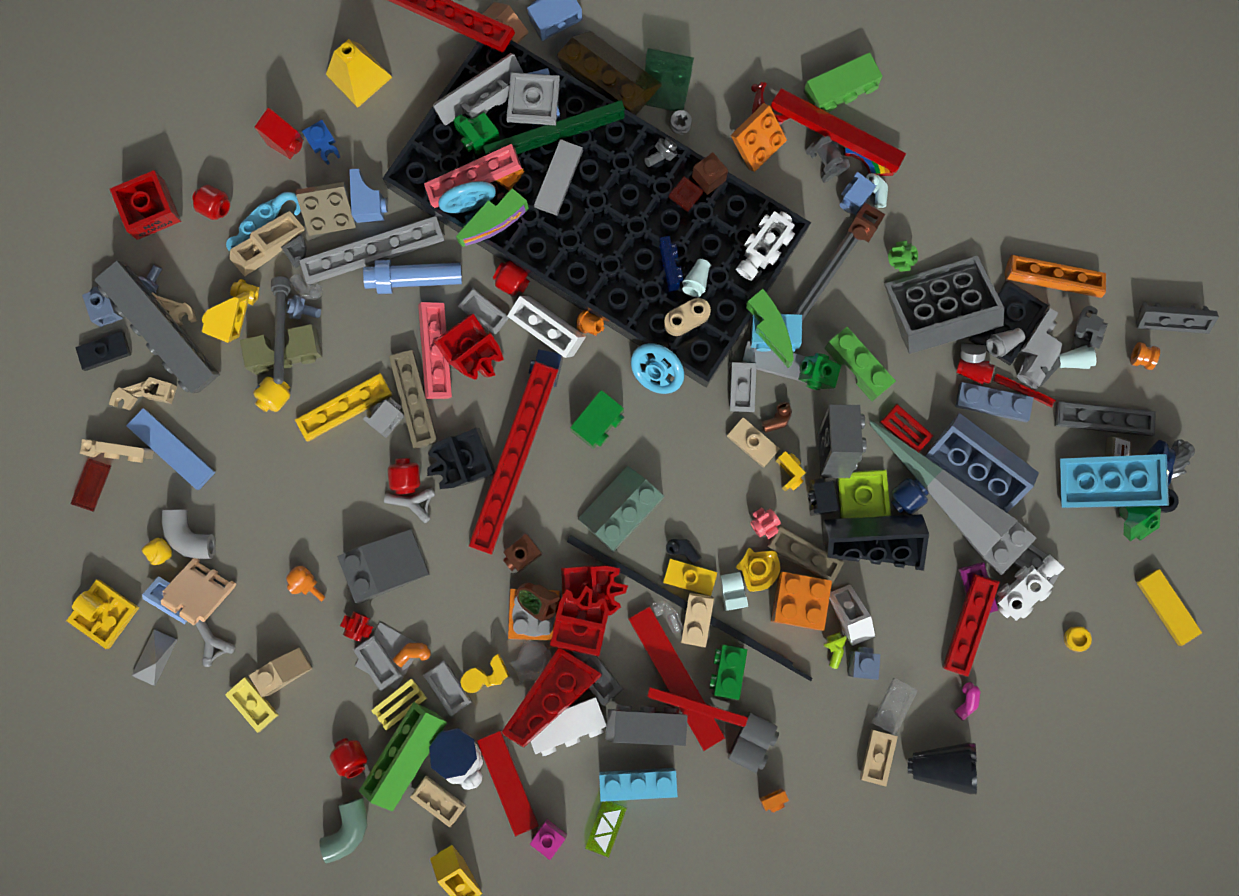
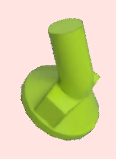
(835, 643)

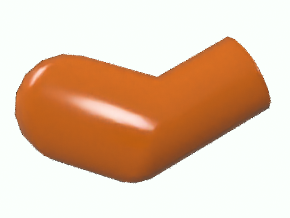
(412, 650)

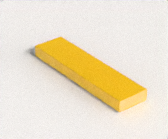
(343, 407)

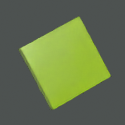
(864, 494)

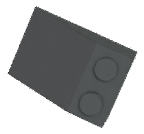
(383, 566)

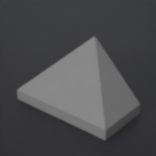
(154, 657)

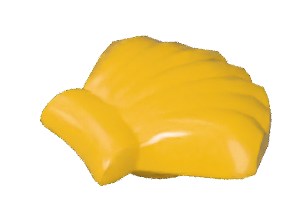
(759, 569)

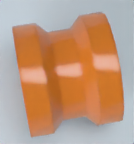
(1145, 356)

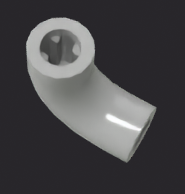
(183, 539)

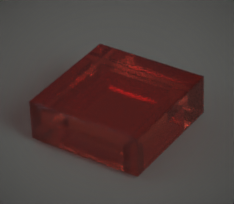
(686, 194)

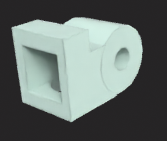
(733, 591)

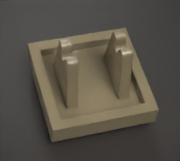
(325, 208)

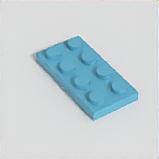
(1114, 481)

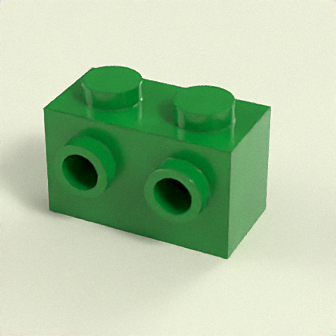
(598, 420)
(729, 671)

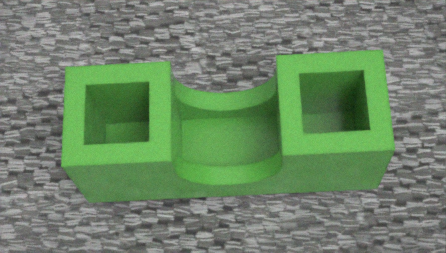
(870, 374)

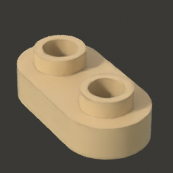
(688, 317)

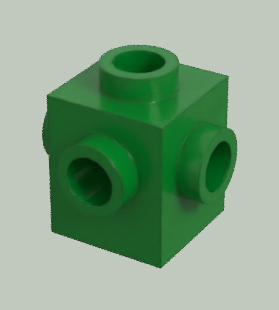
(819, 372)

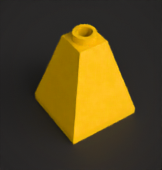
(356, 72)

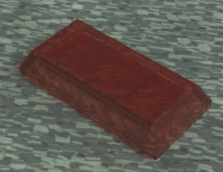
(90, 485)

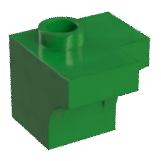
(476, 132)
(1140, 521)

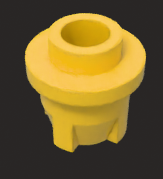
(241, 287)

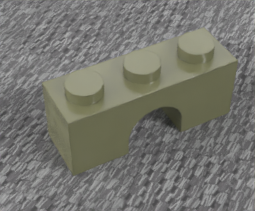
(302, 348)

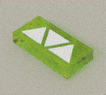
(605, 828)

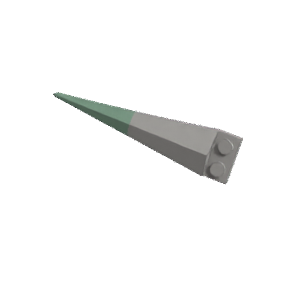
(987, 527)

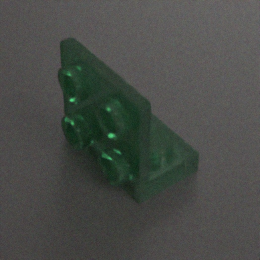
(674, 73)

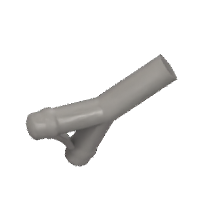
(413, 502)
(211, 642)

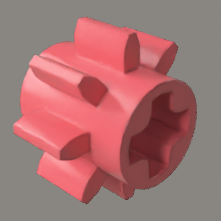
(765, 522)

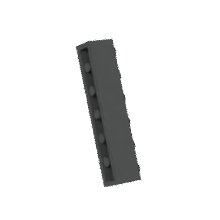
(156, 327)

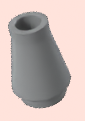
(1002, 343)

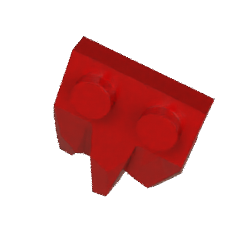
(470, 348)
(598, 579)
(580, 623)

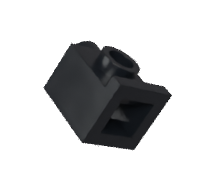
(822, 497)

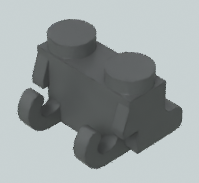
(831, 157)
(1089, 330)

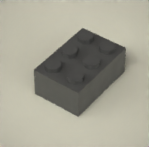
(841, 441)

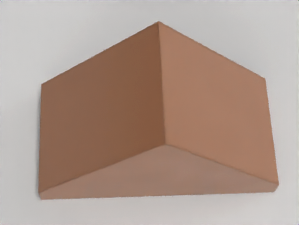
(506, 15)

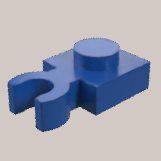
(321, 140)

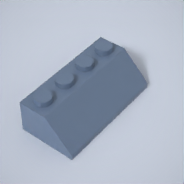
(982, 463)

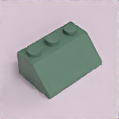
(621, 508)

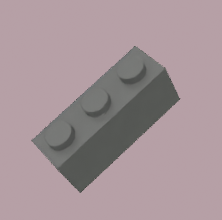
(646, 726)

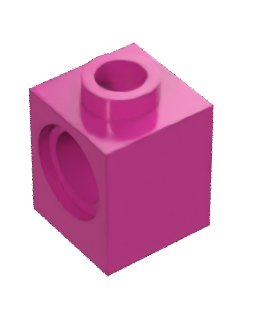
(548, 839)

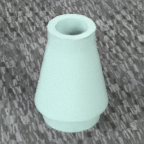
(696, 280)
(1078, 358)

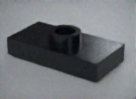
(103, 351)

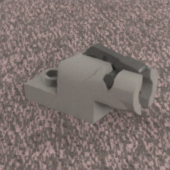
(1040, 352)

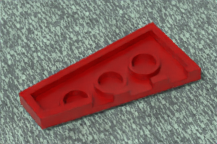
(553, 692)

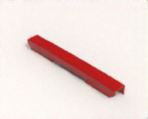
(1024, 390)

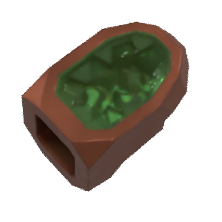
(538, 601)

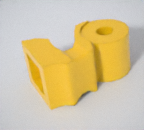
(475, 678)

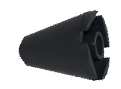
(947, 767)

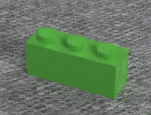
(844, 83)

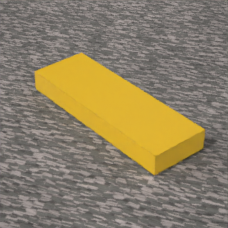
(1169, 607)

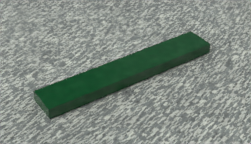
(562, 129)

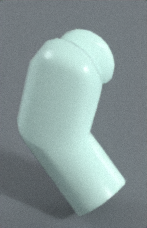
(880, 191)

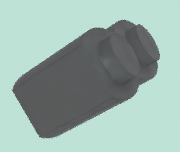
(753, 743)

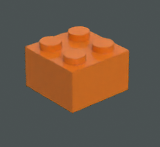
(801, 601)

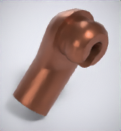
(780, 418)

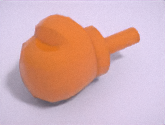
(302, 580)

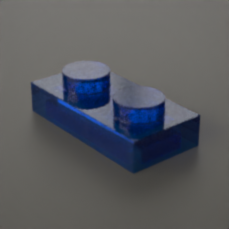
(668, 254)

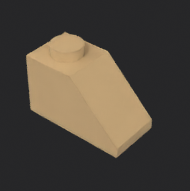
(280, 672)

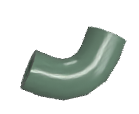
(350, 833)

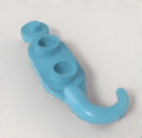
(261, 216)

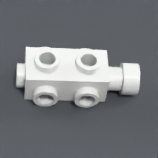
(767, 242)
(1021, 589)

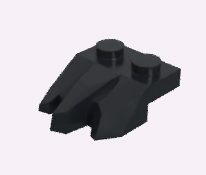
(461, 459)

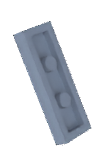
(994, 402)

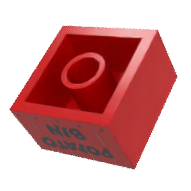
(145, 205)

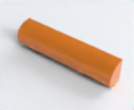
(1056, 276)

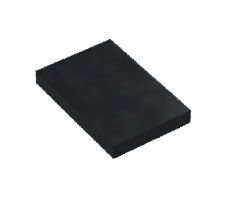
(1020, 311)

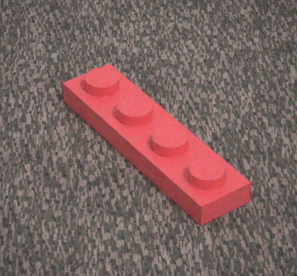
(485, 169)
(435, 366)

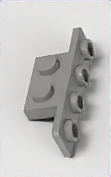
(480, 92)

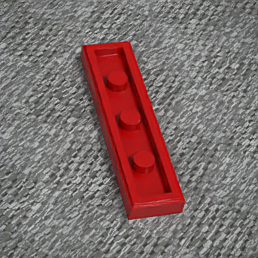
(971, 625)
(697, 707)
(508, 783)

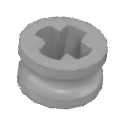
(682, 115)

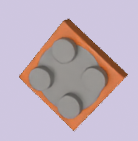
(524, 625)

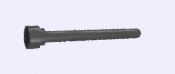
(280, 287)

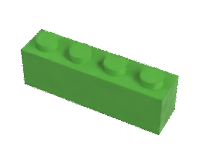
(402, 757)

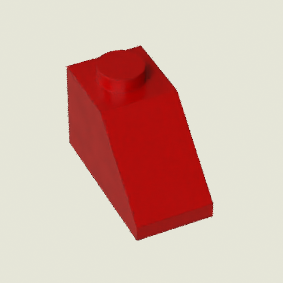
(279, 134)

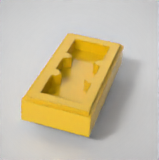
(690, 577)

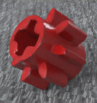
(356, 626)

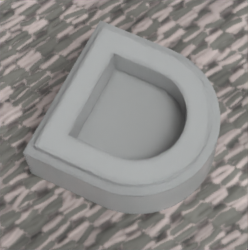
(973, 353)

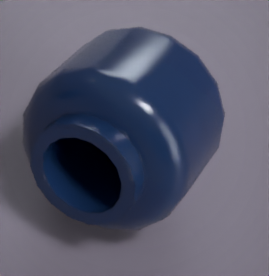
(909, 496)

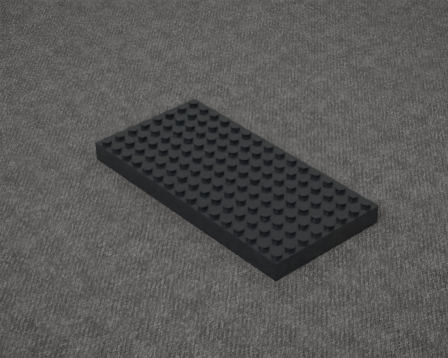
(610, 224)

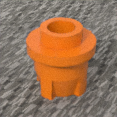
(589, 323)

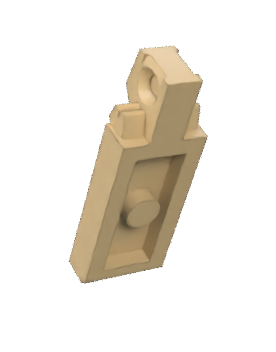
(111, 450)

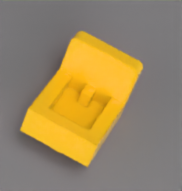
(790, 465)

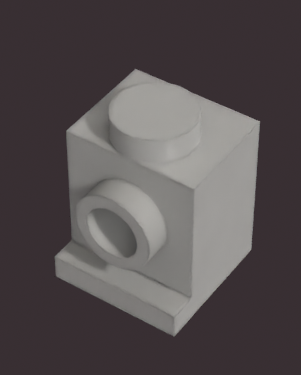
(385, 417)

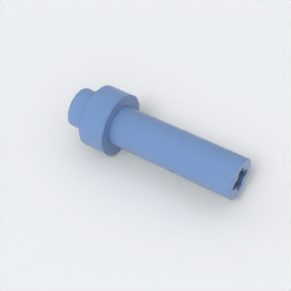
(386, 277)

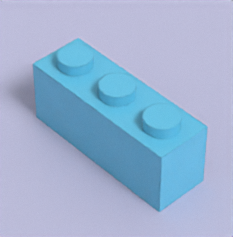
(638, 784)

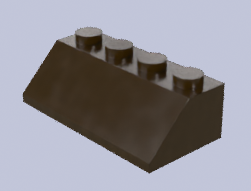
(607, 71)

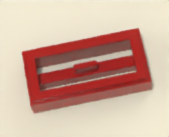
(897, 433)

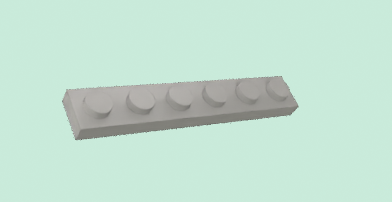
(370, 249)

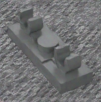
(1176, 318)

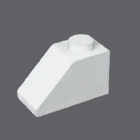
(852, 615)

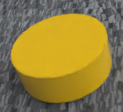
(1077, 639)

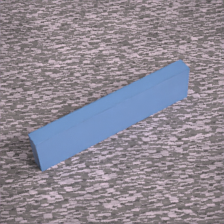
(171, 449)

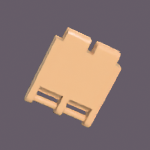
(196, 592)

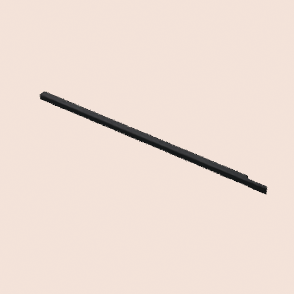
(683, 604)

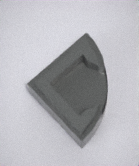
(295, 250)

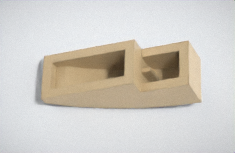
(265, 243)

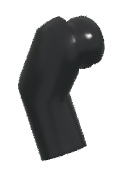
(683, 547)

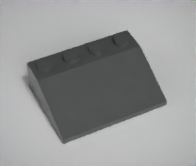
(945, 304)

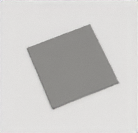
(392, 643)

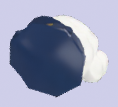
(457, 758)

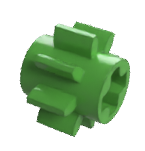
(903, 256)

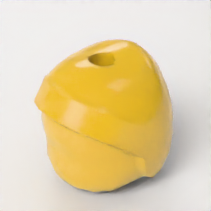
(157, 551)

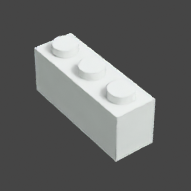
(546, 326)
(570, 725)

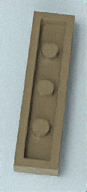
(413, 399)

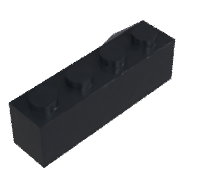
(878, 539)

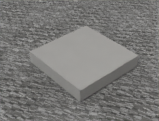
(533, 98)

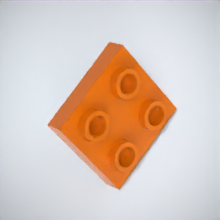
(758, 137)

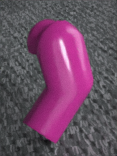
(971, 702)

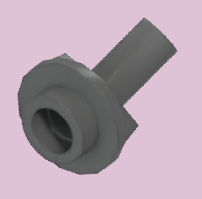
(666, 149)

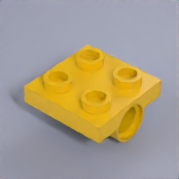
(102, 613)

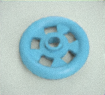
(466, 197)
(657, 368)

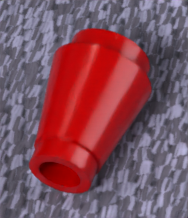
(978, 372)

